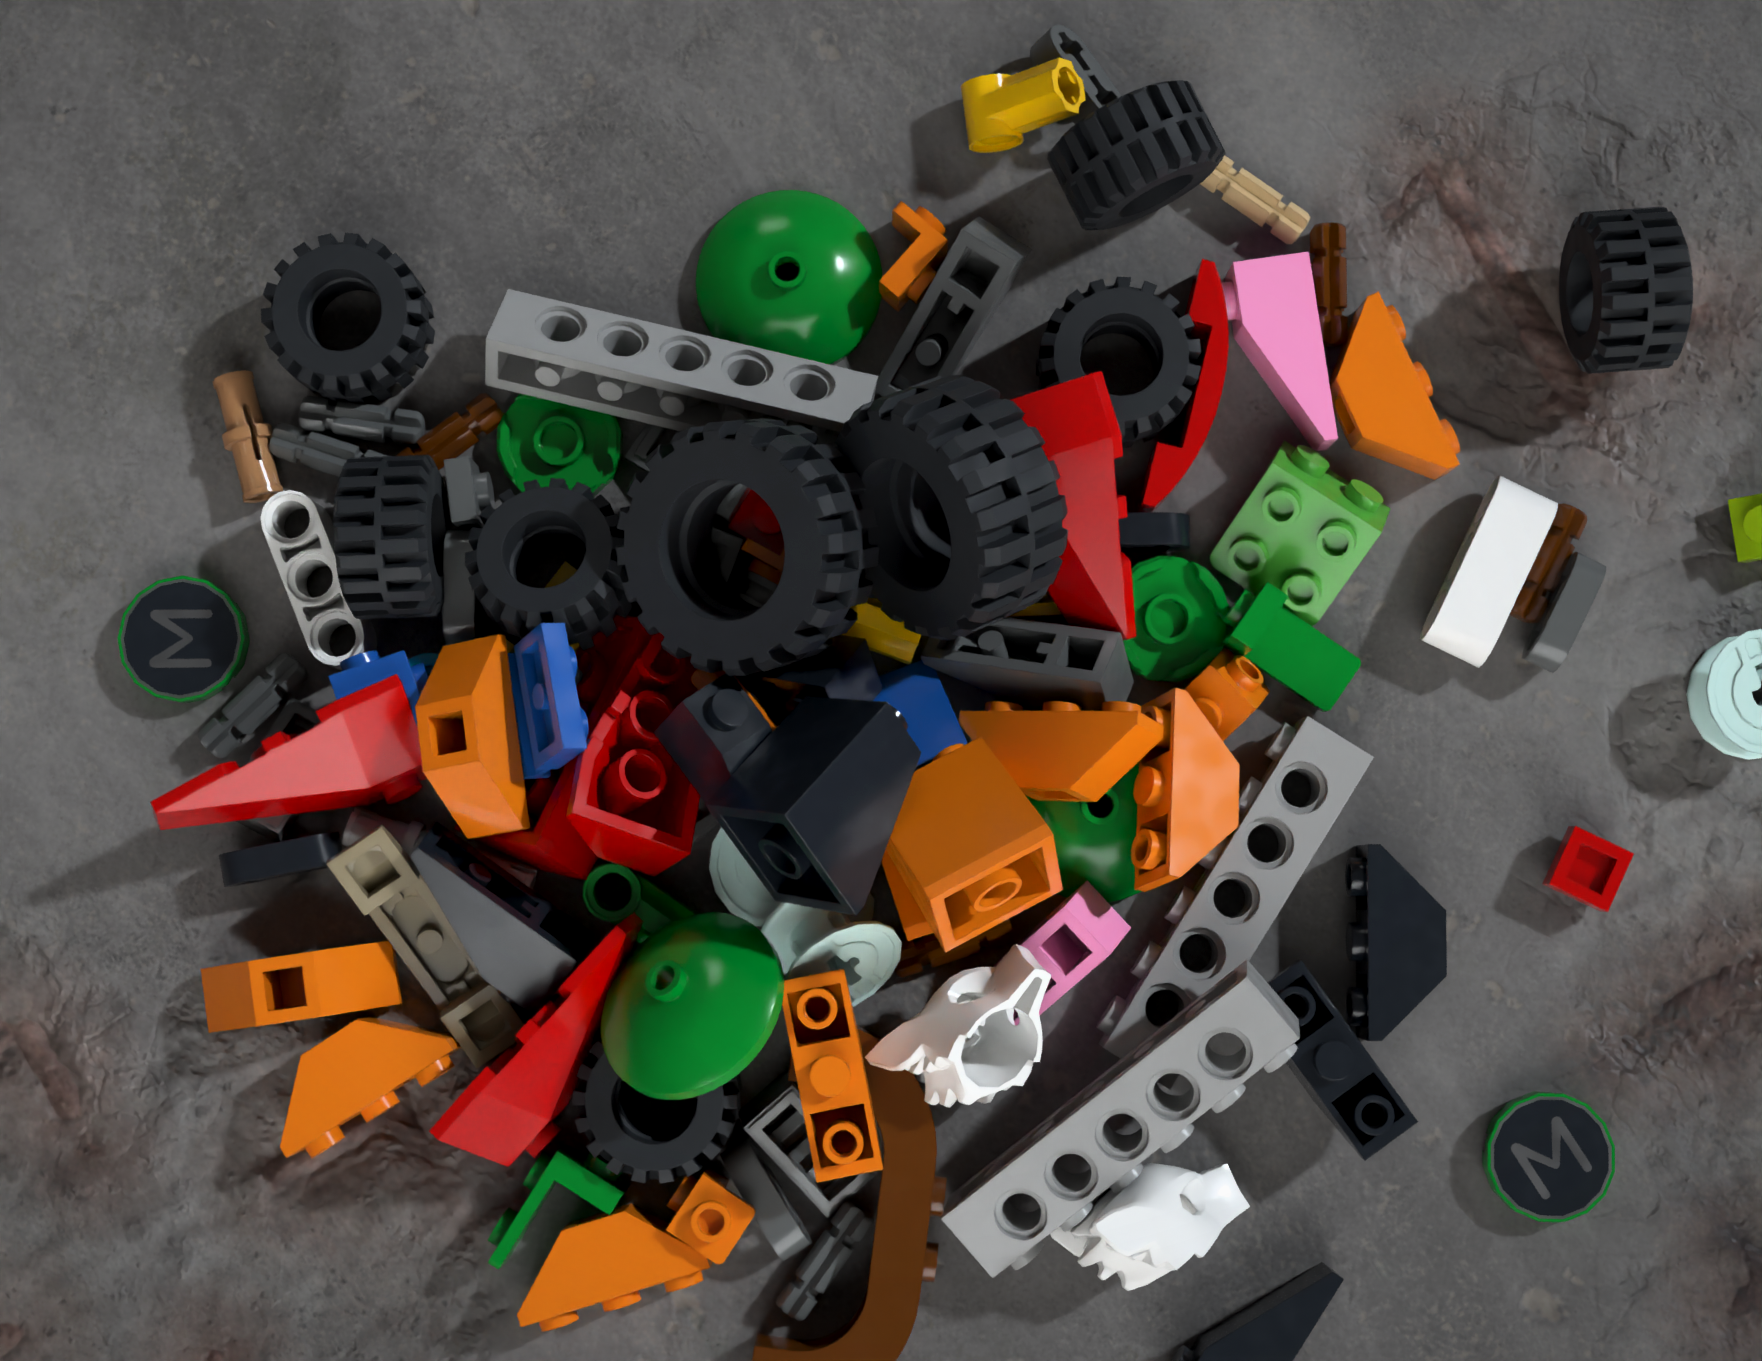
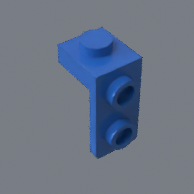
(369, 669)

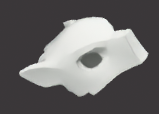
(967, 1035)
(1155, 1223)

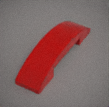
(1209, 314)

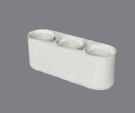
(295, 563)
(1489, 571)

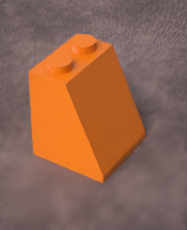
(971, 845)

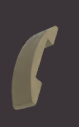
(394, 894)

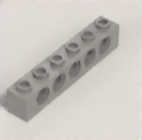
(661, 371)
(1333, 772)
(1235, 1005)

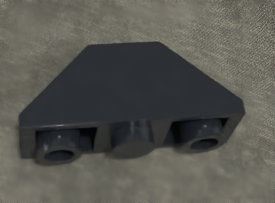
(1394, 941)
(1339, 1069)

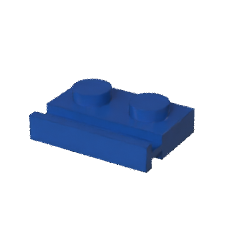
(546, 700)

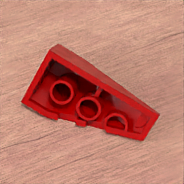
(1083, 440)
(528, 1086)

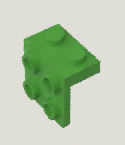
(1301, 531)

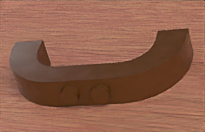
(900, 1245)

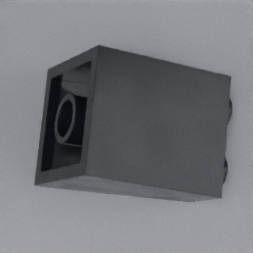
(820, 801)

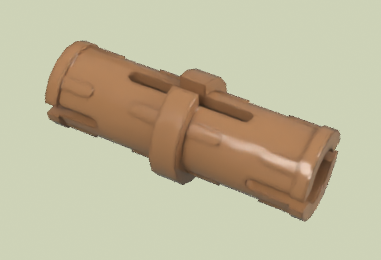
(247, 436)

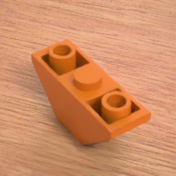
(1386, 397)
(473, 738)
(1064, 749)
(1181, 793)
(301, 986)
(356, 1075)
(831, 1075)
(608, 1263)

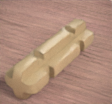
(1257, 201)

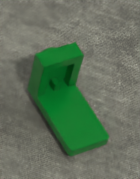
(1288, 647)
(573, 1170)

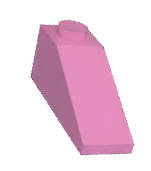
(1281, 335)
(1073, 941)

